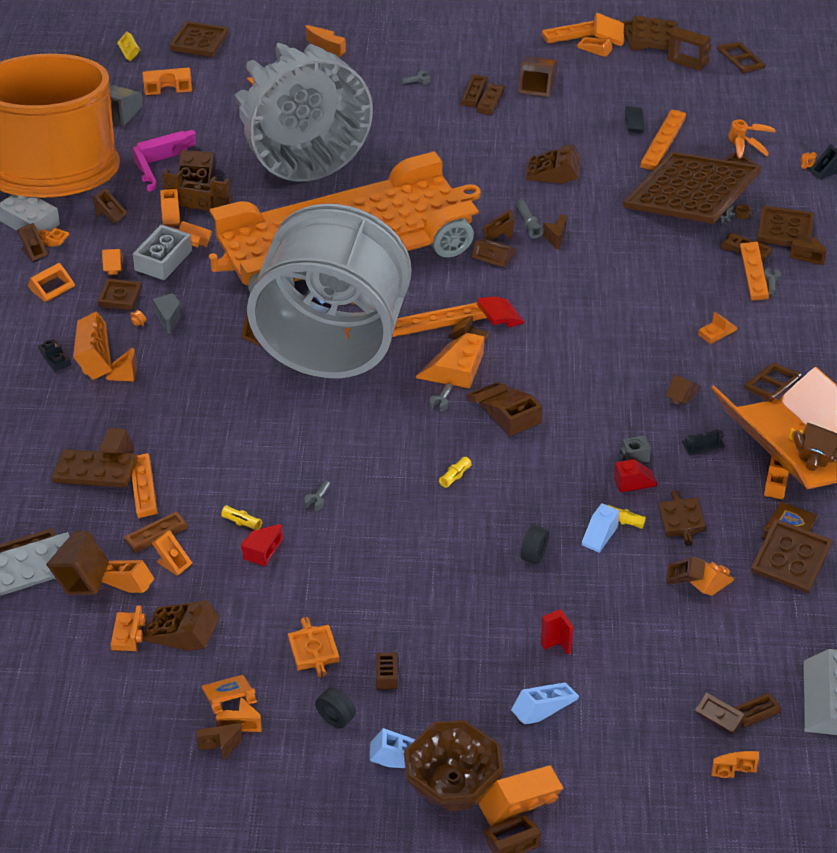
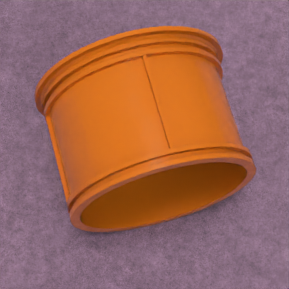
(55, 126)

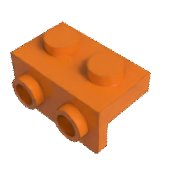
(199, 235)

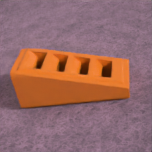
(596, 45)

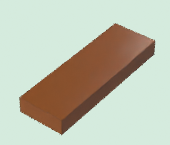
(145, 536)

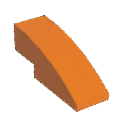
(326, 40)
(776, 480)

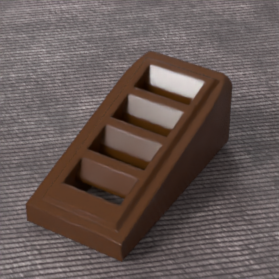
(687, 570)
(386, 682)

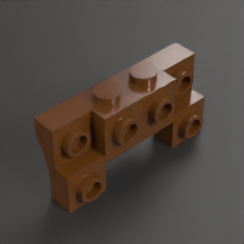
(197, 194)

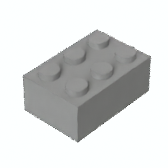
(22, 211)
(162, 252)

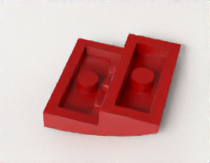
(499, 311)

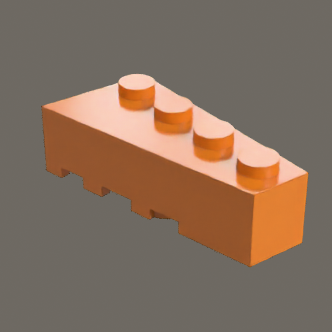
(92, 346)

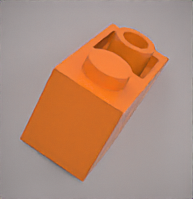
(170, 207)
(714, 579)

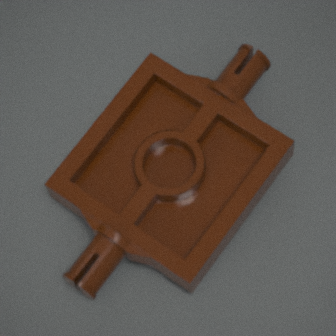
(682, 517)

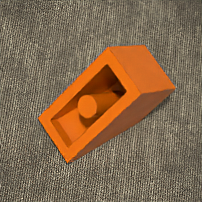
(112, 261)

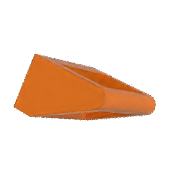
(47, 275)

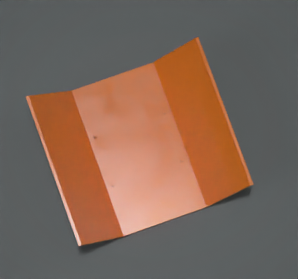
(770, 423)

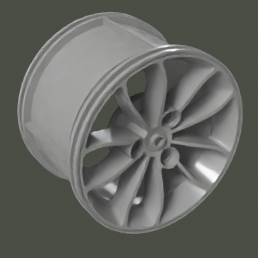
(344, 260)

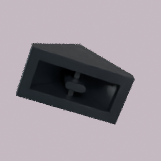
(826, 163)

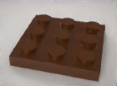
(651, 32)
(199, 39)
(784, 225)
(792, 556)

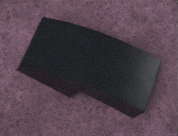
(634, 119)
(54, 355)

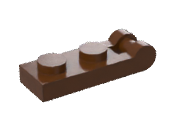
(490, 99)
(733, 243)

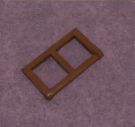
(734, 59)
(794, 375)

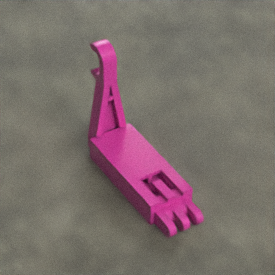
(160, 149)

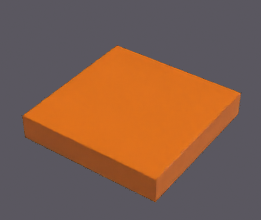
(609, 29)

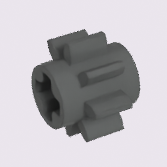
(729, 213)

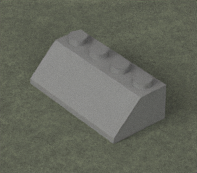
(820, 693)

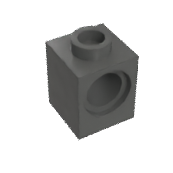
(635, 448)

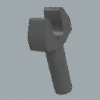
(422, 78)
(771, 279)
(441, 399)
(317, 497)

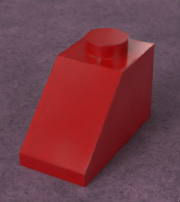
(633, 475)
(262, 544)

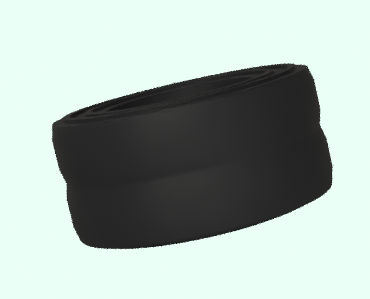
(534, 544)
(335, 707)

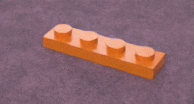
(568, 32)
(754, 271)
(144, 487)

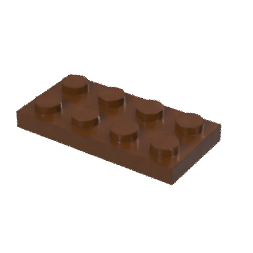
(94, 468)

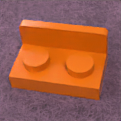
(128, 631)

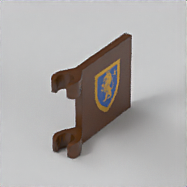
(791, 515)

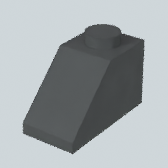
(168, 311)

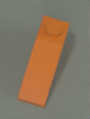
(128, 575)

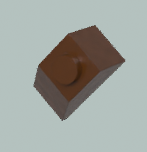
(681, 390)

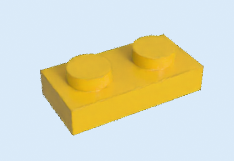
(128, 46)

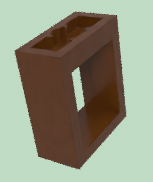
(693, 38)

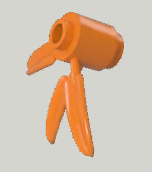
(737, 136)

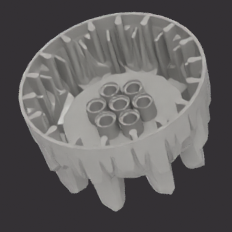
(308, 142)

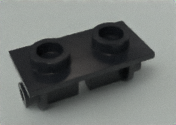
(700, 443)

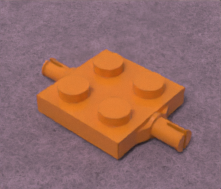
(313, 647)

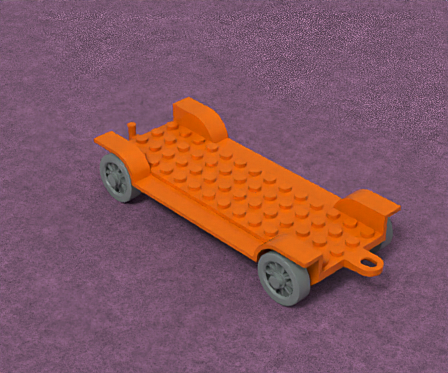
(411, 202)

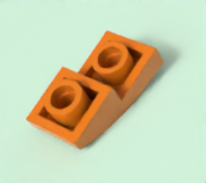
(54, 237)
(727, 764)

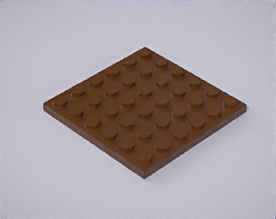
(692, 187)

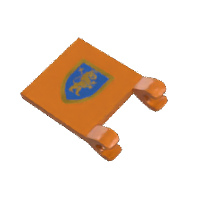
(227, 690)

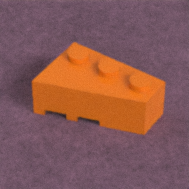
(520, 794)

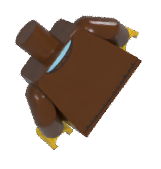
(815, 445)

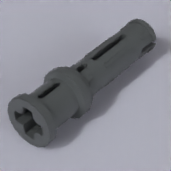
(530, 222)

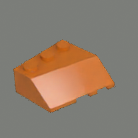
(456, 362)

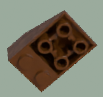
(197, 166)
(554, 166)
(514, 410)
(182, 625)

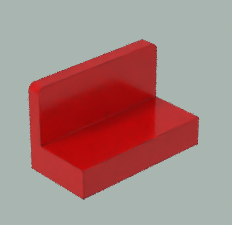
(556, 630)

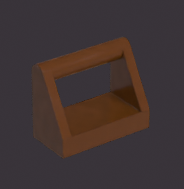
(493, 252)
(516, 843)

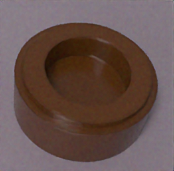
(742, 211)

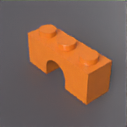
(157, 79)

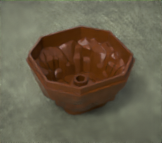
(453, 764)

